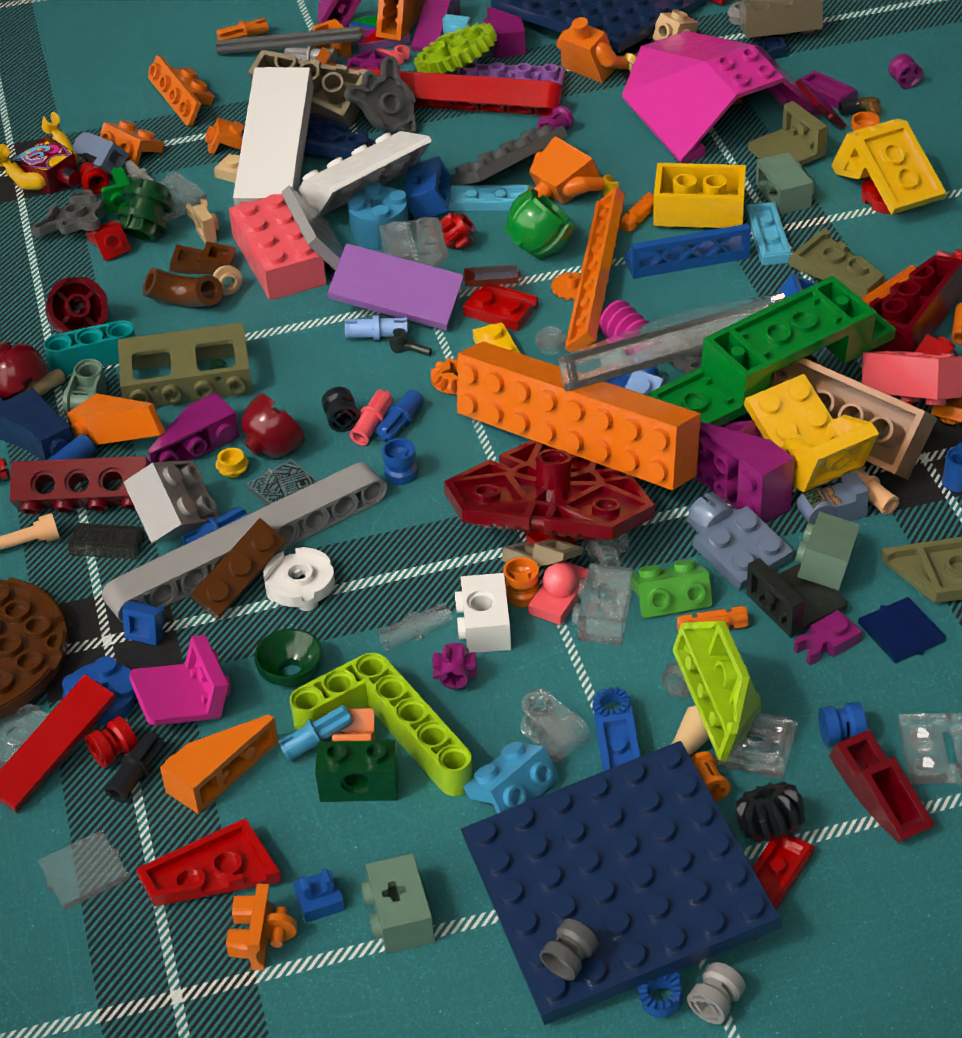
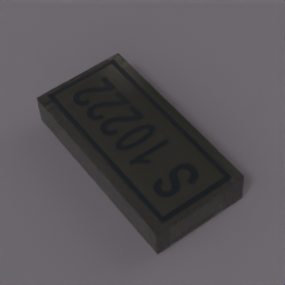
(106, 541)

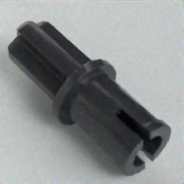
(134, 767)

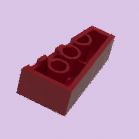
(920, 302)

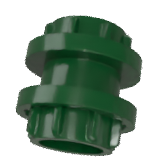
(145, 209)

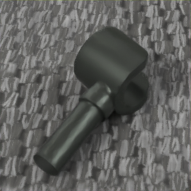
(400, 343)

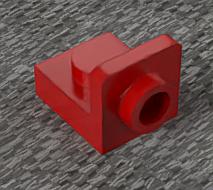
(109, 240)

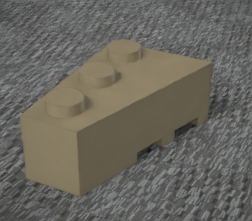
(780, 17)

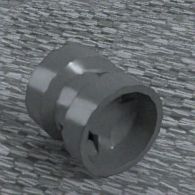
(569, 949)

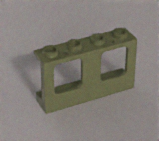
(182, 352)

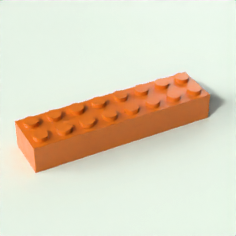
(591, 422)

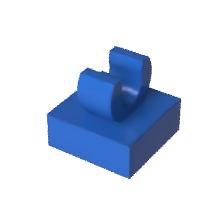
(143, 622)
(318, 895)

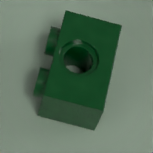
(357, 771)

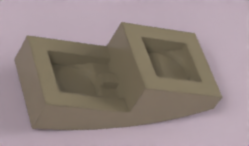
(543, 552)

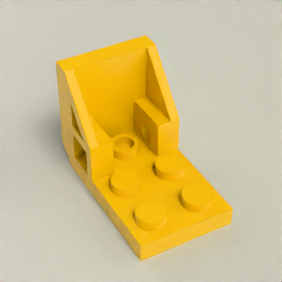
(894, 162)
(803, 427)

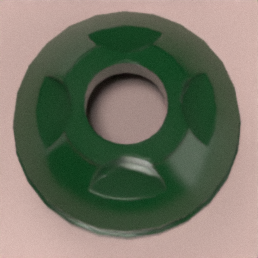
(285, 649)

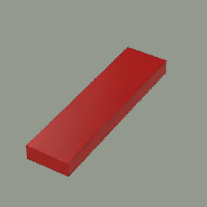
(52, 741)

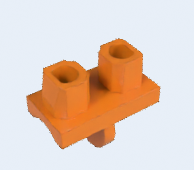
(264, 925)

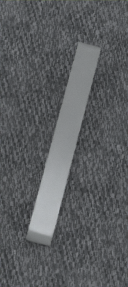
(293, 517)

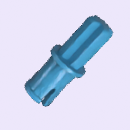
(314, 732)

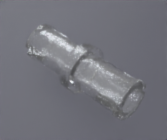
(415, 626)

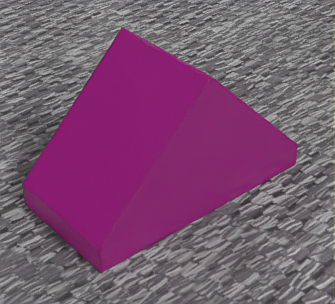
(337, 9)

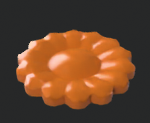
(566, 285)

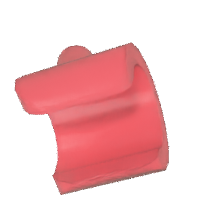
(400, 53)

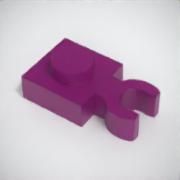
(830, 634)

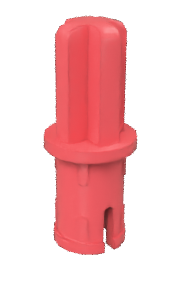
(371, 417)

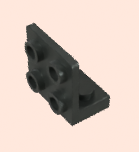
(790, 599)

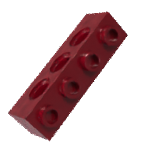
(30, 476)

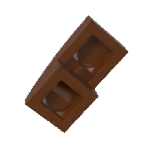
(198, 261)

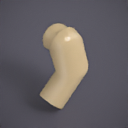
(46, 383)

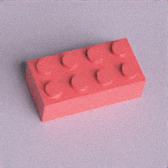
(275, 247)

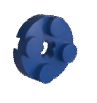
(112, 677)

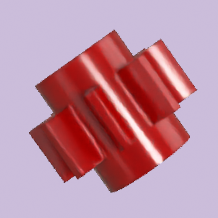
(457, 230)

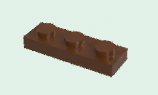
(237, 568)

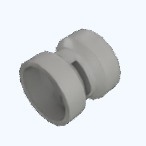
(715, 994)

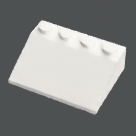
(377, 163)

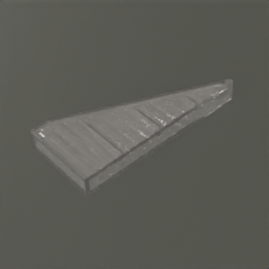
(655, 342)

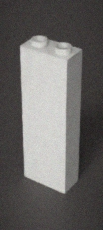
(274, 132)

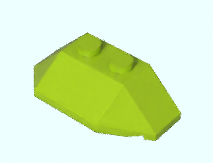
(717, 683)

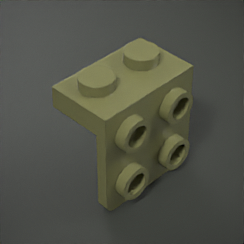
(801, 136)

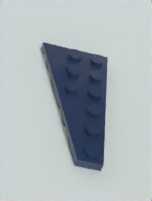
(332, 138)

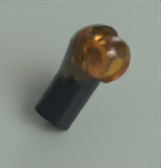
(855, 105)

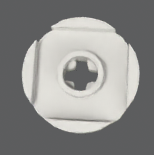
(303, 592)

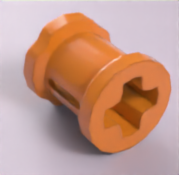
(717, 785)

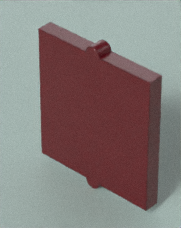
(820, 103)

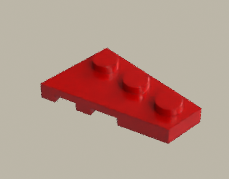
(210, 866)

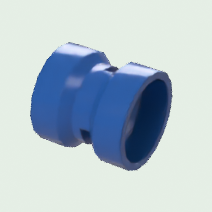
(399, 461)
(841, 722)

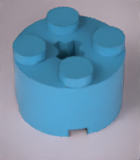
(375, 207)

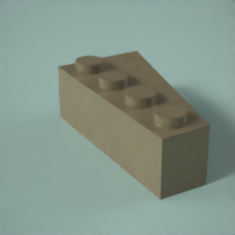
(327, 80)

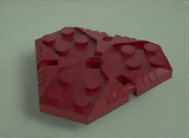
(549, 492)

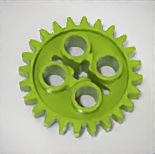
(456, 49)

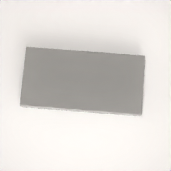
(314, 228)

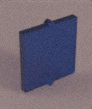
(902, 630)

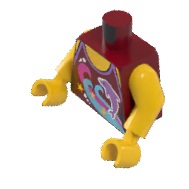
(46, 164)

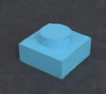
(453, 22)

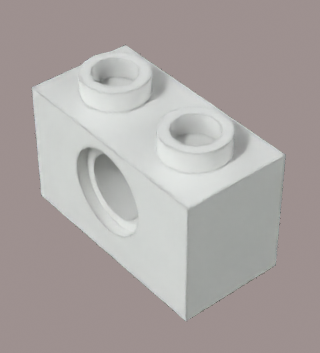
(485, 613)

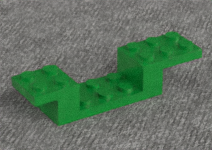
(746, 353)

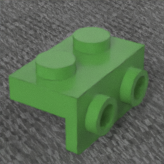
(672, 588)

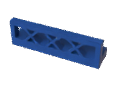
(689, 251)

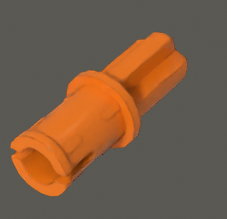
(244, 29)

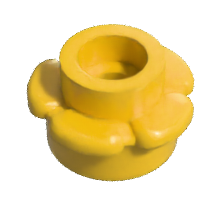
(231, 462)

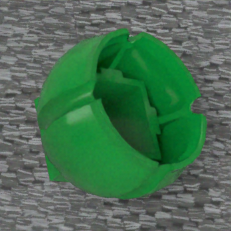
(538, 224)

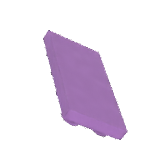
(548, 72)
(395, 286)

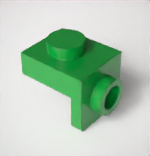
(113, 194)

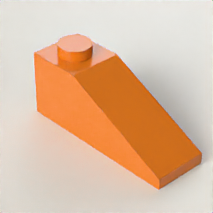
(114, 419)
(215, 762)

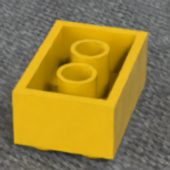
(699, 195)

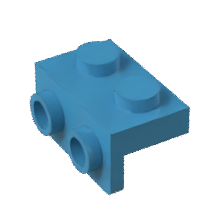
(513, 777)

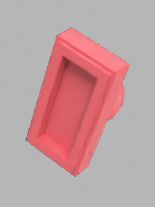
(558, 592)

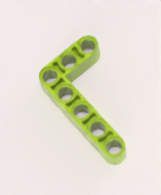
(376, 684)

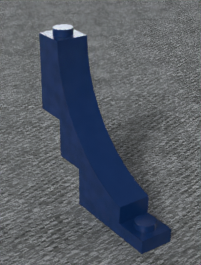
(33, 425)

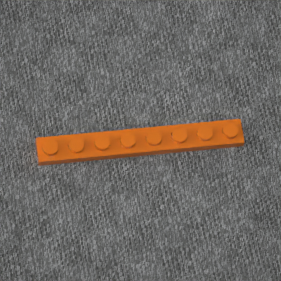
(595, 271)

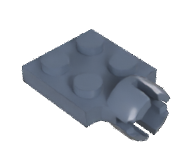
(734, 539)

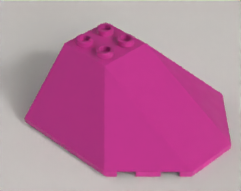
(692, 80)

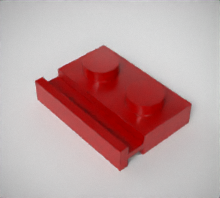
(500, 304)

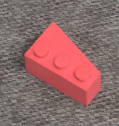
(914, 375)

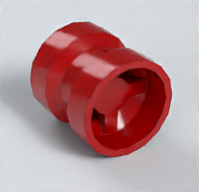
(111, 742)

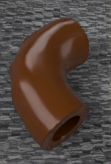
(182, 290)

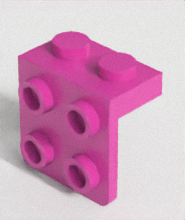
(184, 690)

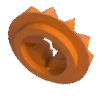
(443, 376)

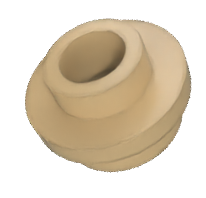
(225, 272)

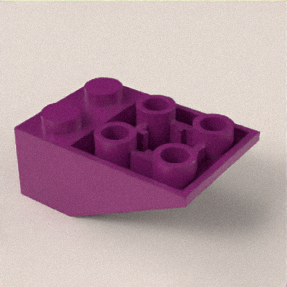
(745, 470)

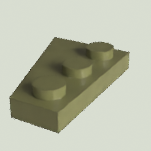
(827, 258)

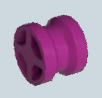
(905, 71)

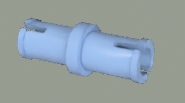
(374, 327)

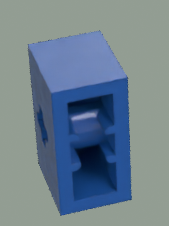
(428, 188)

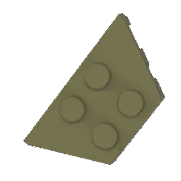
(929, 567)

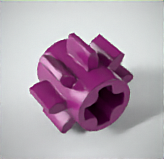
(454, 665)

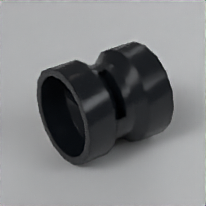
(340, 409)

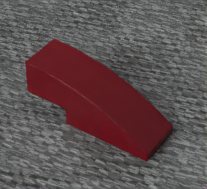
(881, 786)

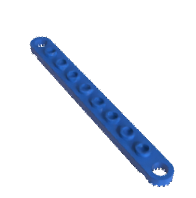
(617, 746)

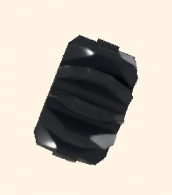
(770, 811)

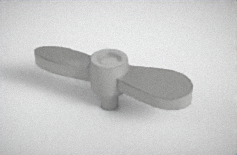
(135, 172)

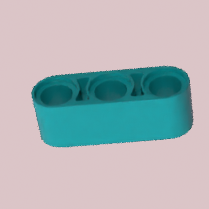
(93, 342)

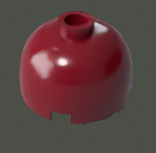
(76, 304)
(19, 366)
(270, 429)

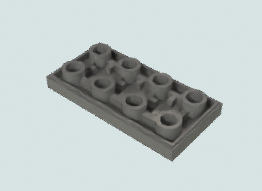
(508, 154)

